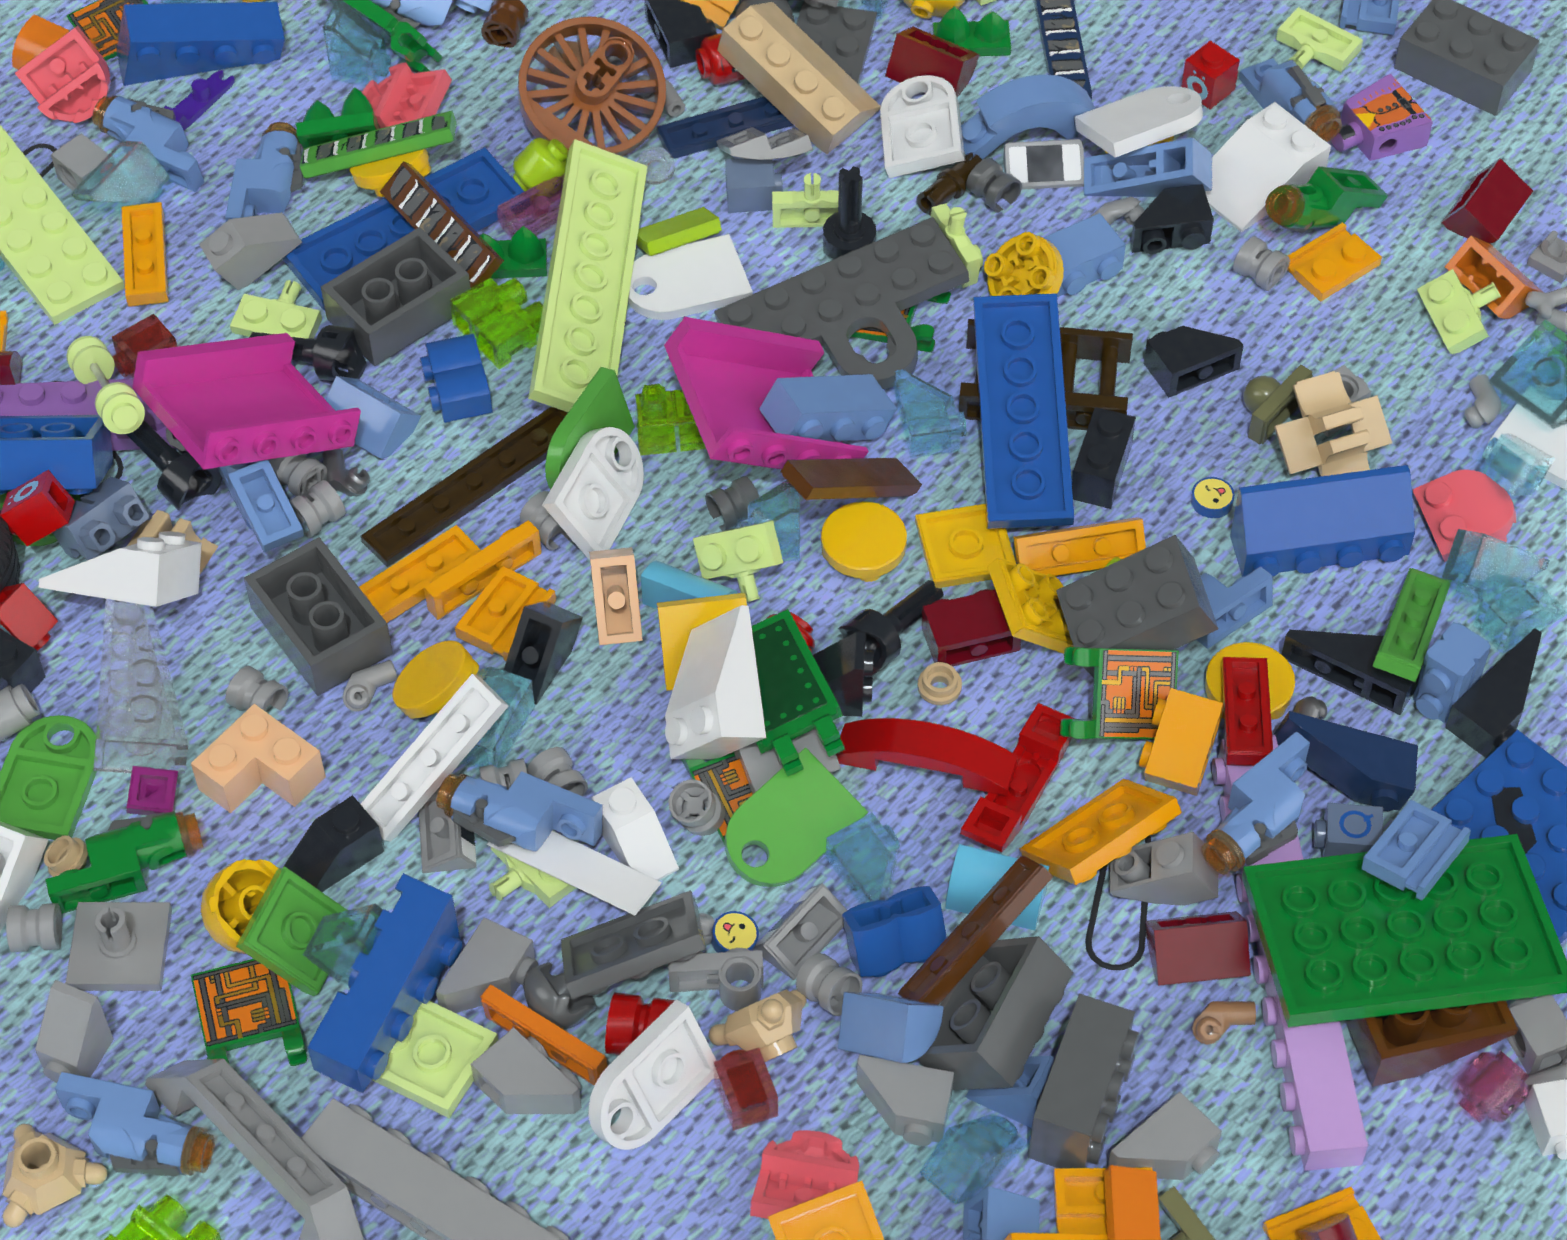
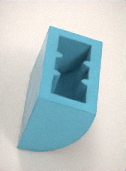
(667, 583)
(976, 873)

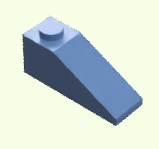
(1149, 170)

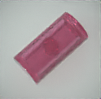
(533, 208)

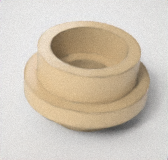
(939, 673)
(65, 854)

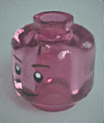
(1492, 1087)

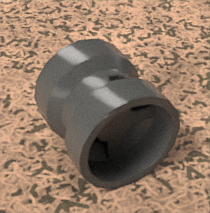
(991, 183)
(731, 502)

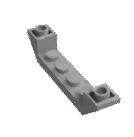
(264, 1141)

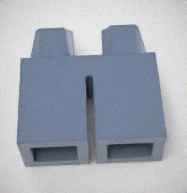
(101, 519)

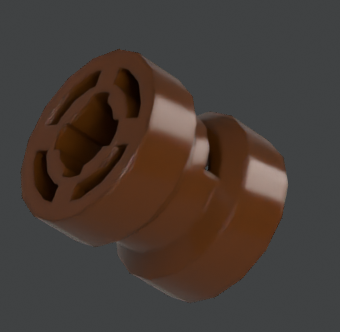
(504, 22)

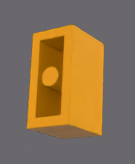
(1182, 741)

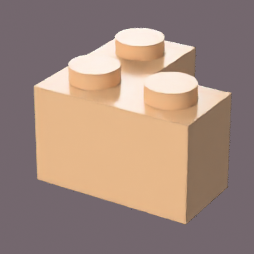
(256, 753)

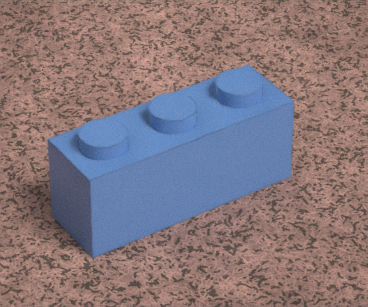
(829, 407)

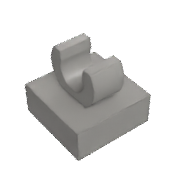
(1550, 257)

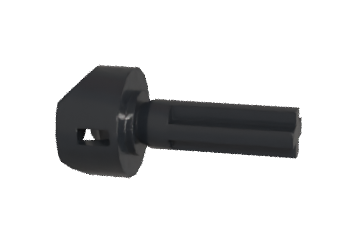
(848, 227)
(331, 350)
(181, 474)
(884, 630)

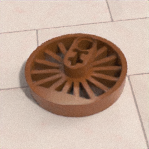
(574, 81)

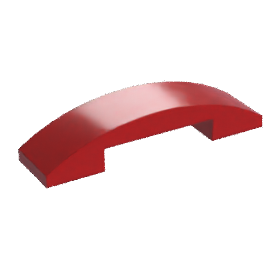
(928, 746)
(1039, 751)

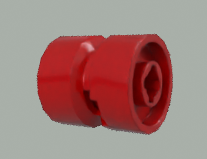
(629, 1018)

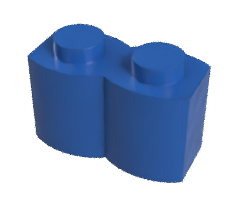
(458, 378)
(894, 931)

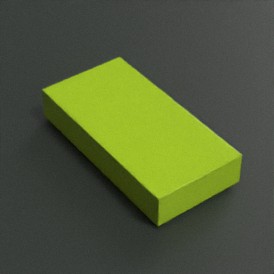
(678, 231)

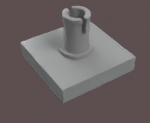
(119, 946)

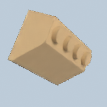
(796, 75)

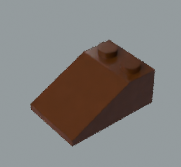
(1421, 1041)

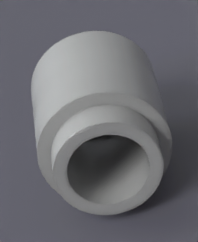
(16, 710)

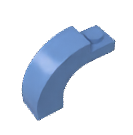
(1024, 105)

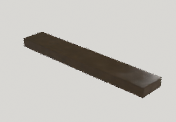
(463, 489)

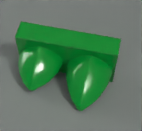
(985, 37)
(322, 127)
(522, 255)

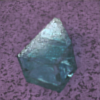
(972, 1156)

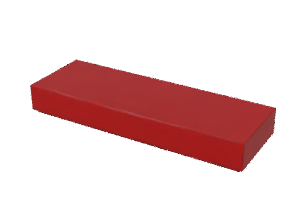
(1246, 710)

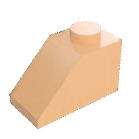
(616, 596)

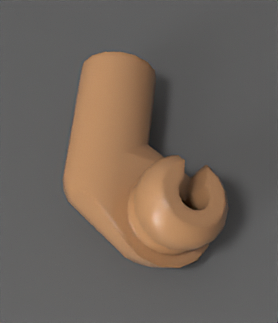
(1219, 1016)

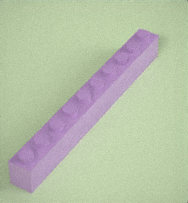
(1312, 1056)

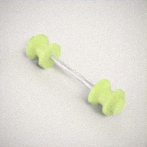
(115, 402)

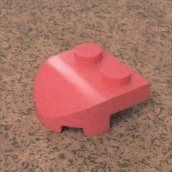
(67, 78)
(407, 94)
(1465, 502)
(801, 1171)

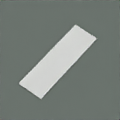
(588, 871)

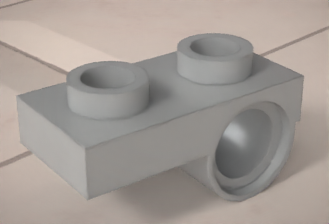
(717, 972)

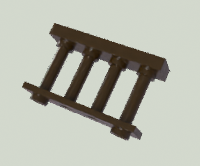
(1076, 343)

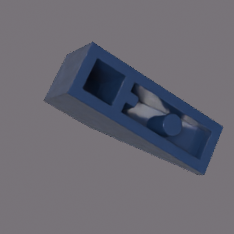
(1355, 761)

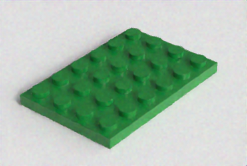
(1365, 949)

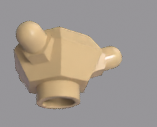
(763, 1025)
(44, 1174)

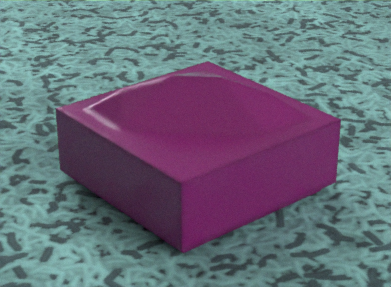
(151, 791)

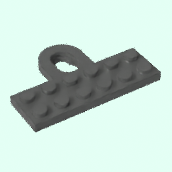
(858, 293)

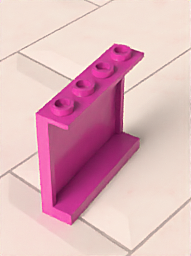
(726, 380)
(240, 401)

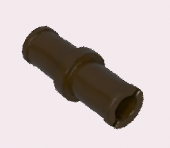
(949, 184)

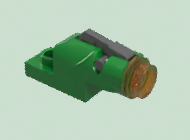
(1325, 199)
(122, 854)

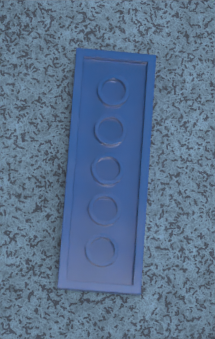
(469, 185)
(1023, 411)

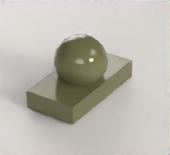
(1271, 402)

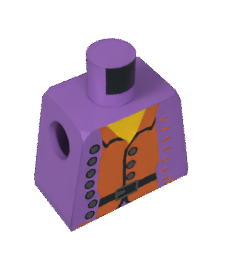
(1383, 121)

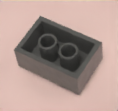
(1466, 54)
(395, 295)
(1140, 602)
(318, 615)
(998, 1014)
(1084, 1085)

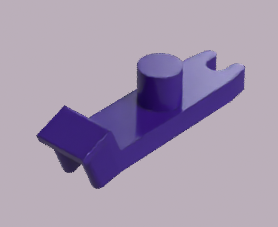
(201, 98)

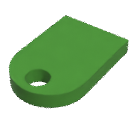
(596, 408)
(47, 783)
(790, 822)

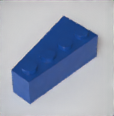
(196, 38)
(387, 985)

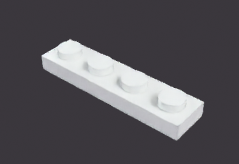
(433, 756)

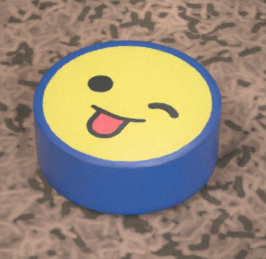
(1212, 497)
(733, 931)

